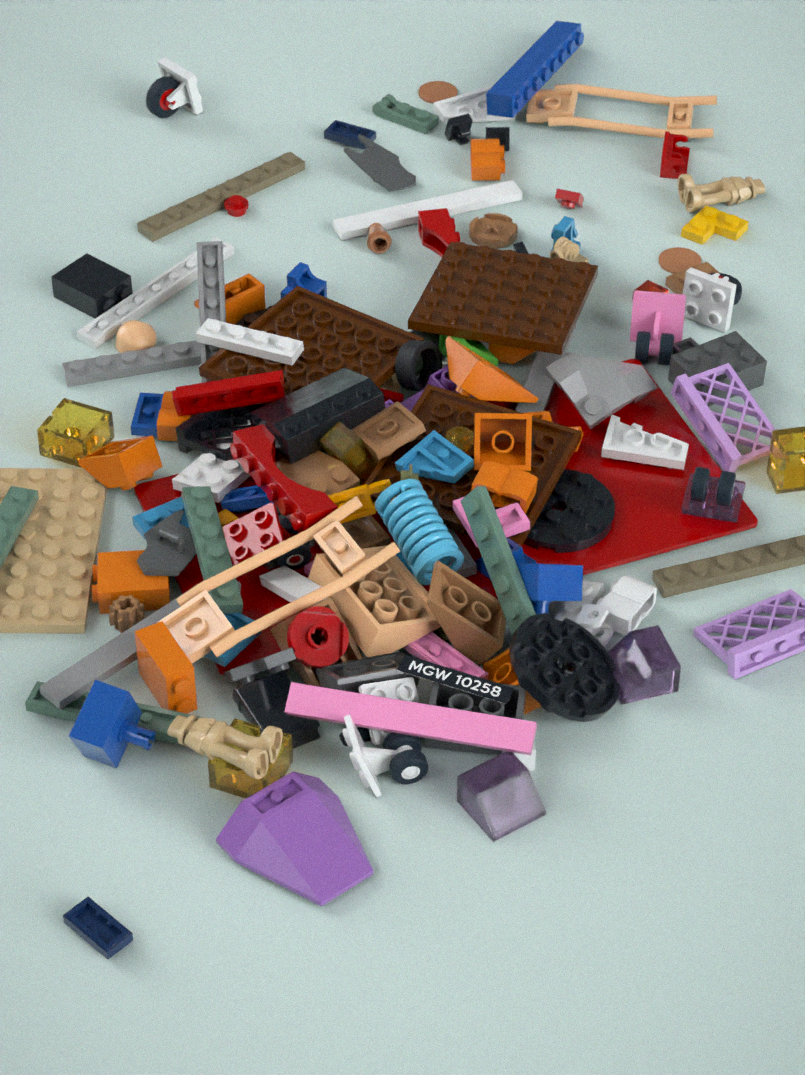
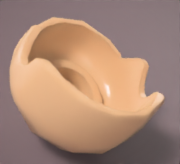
(135, 336)

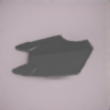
(381, 166)
(167, 548)

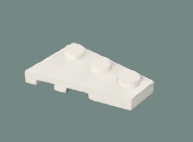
(471, 102)
(638, 446)

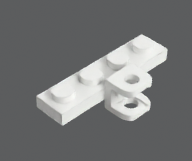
(584, 611)

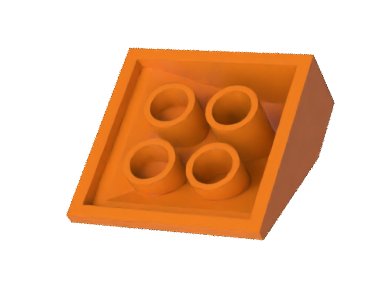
(481, 378)

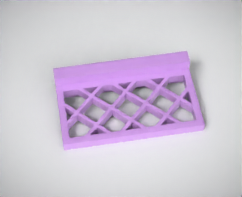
(719, 442)
(769, 645)

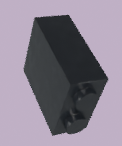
(91, 285)

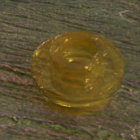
(460, 437)

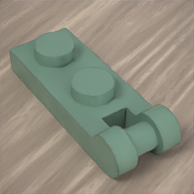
(405, 114)

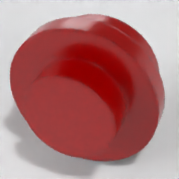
(236, 205)

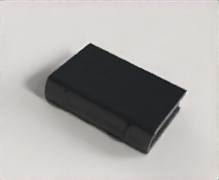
(264, 704)

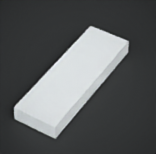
(288, 583)

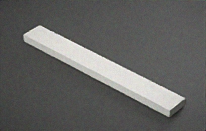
(407, 213)
(144, 299)

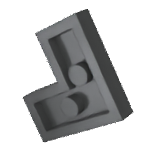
(271, 664)

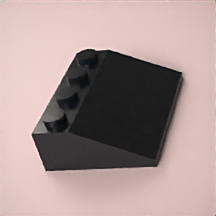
(312, 411)

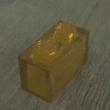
(349, 448)

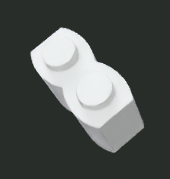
(628, 603)

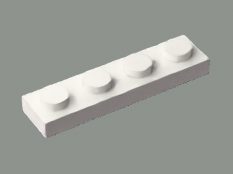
(249, 341)

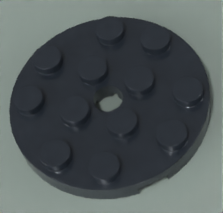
(584, 519)
(537, 656)

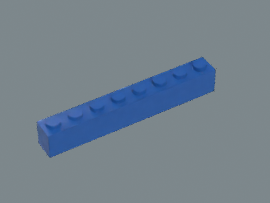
(534, 69)

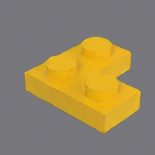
(712, 221)

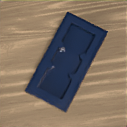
(348, 134)
(98, 928)

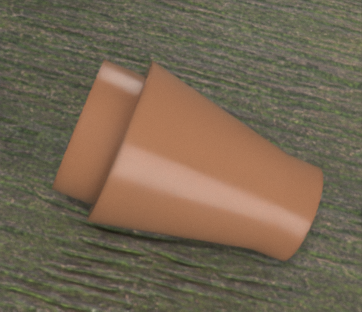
(378, 239)

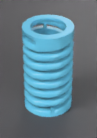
(417, 529)

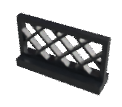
(203, 426)

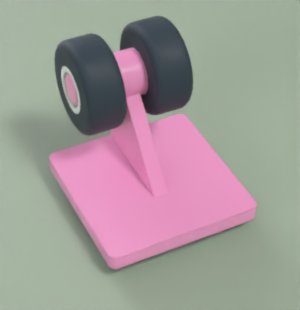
(656, 324)

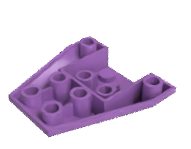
(297, 839)

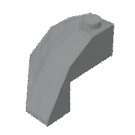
(599, 385)

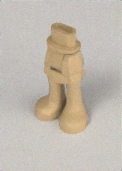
(727, 190)
(209, 738)

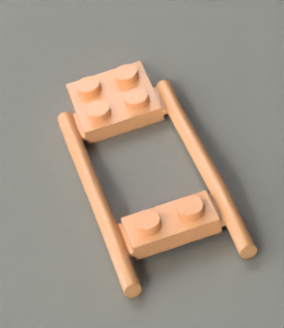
(559, 105)
(202, 626)

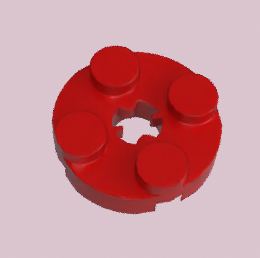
(327, 651)

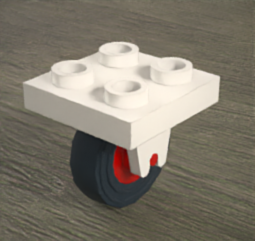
(172, 90)
(711, 298)

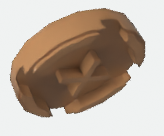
(493, 231)

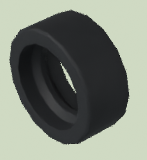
(406, 364)

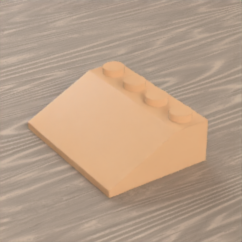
(382, 607)

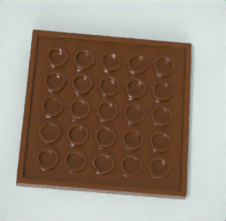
(504, 298)
(331, 338)
(442, 410)

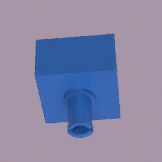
(551, 583)
(108, 725)

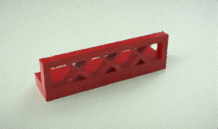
(229, 393)

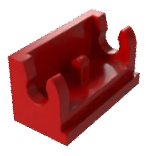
(674, 158)

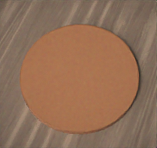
(437, 91)
(678, 259)

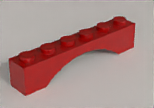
(437, 230)
(256, 453)

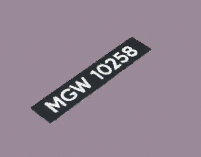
(455, 679)

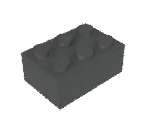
(725, 349)
(457, 699)

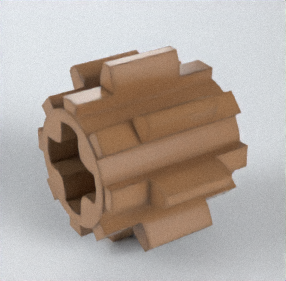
(125, 613)

